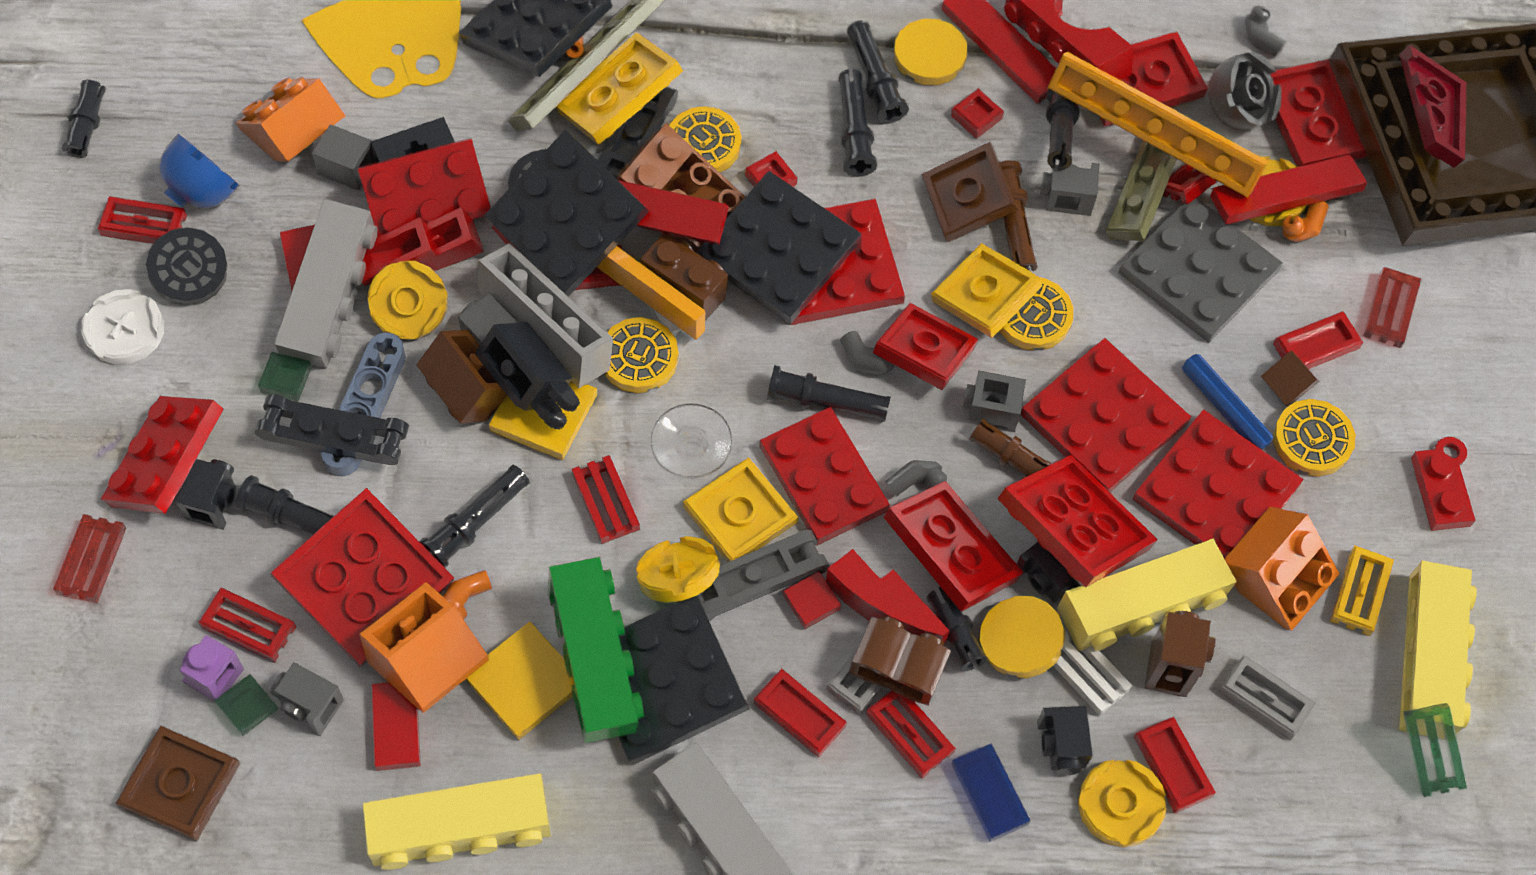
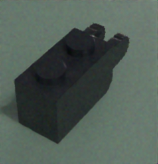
(528, 372)

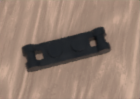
(637, 130)
(331, 430)

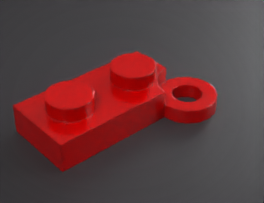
(1443, 485)

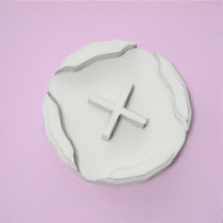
(122, 327)

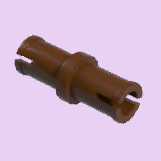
(1008, 450)

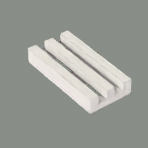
(1081, 687)

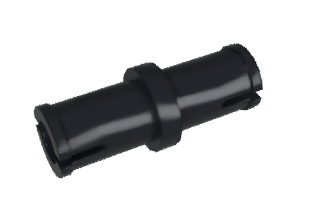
(84, 118)
(960, 631)

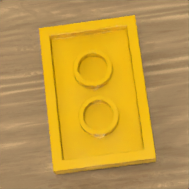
(619, 88)

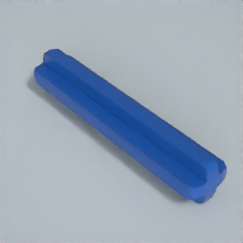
(1226, 401)

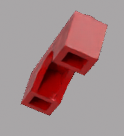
(1044, 26)

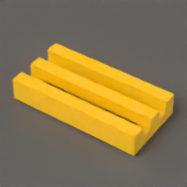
(1352, 619)

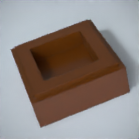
(1290, 378)

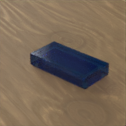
(990, 792)

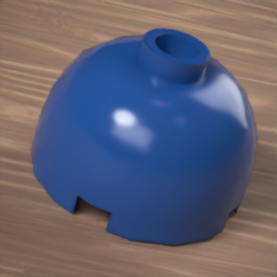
(193, 176)

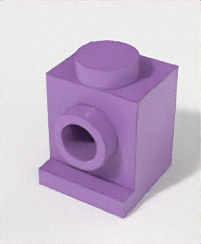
(206, 663)

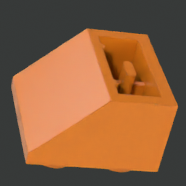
(290, 117)
(1282, 566)
(423, 647)

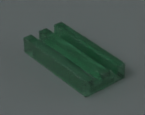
(1443, 782)

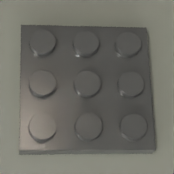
(1200, 268)

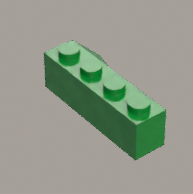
(593, 649)

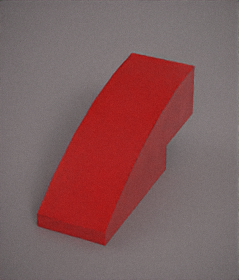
(434, 244)
(884, 597)

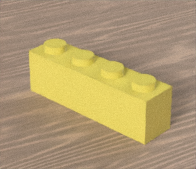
(1145, 594)
(1438, 643)
(456, 821)

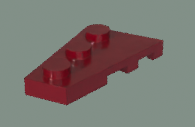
(1438, 106)

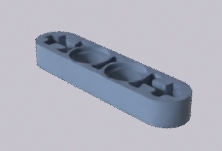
(374, 404)

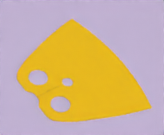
(362, 34)

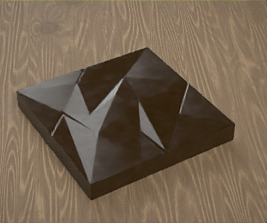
(1424, 195)

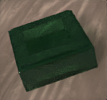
(285, 376)
(246, 704)

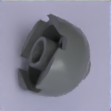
(1244, 91)

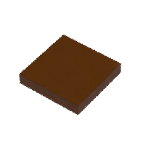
(969, 192)
(178, 783)

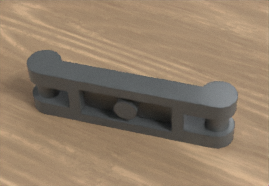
(764, 572)

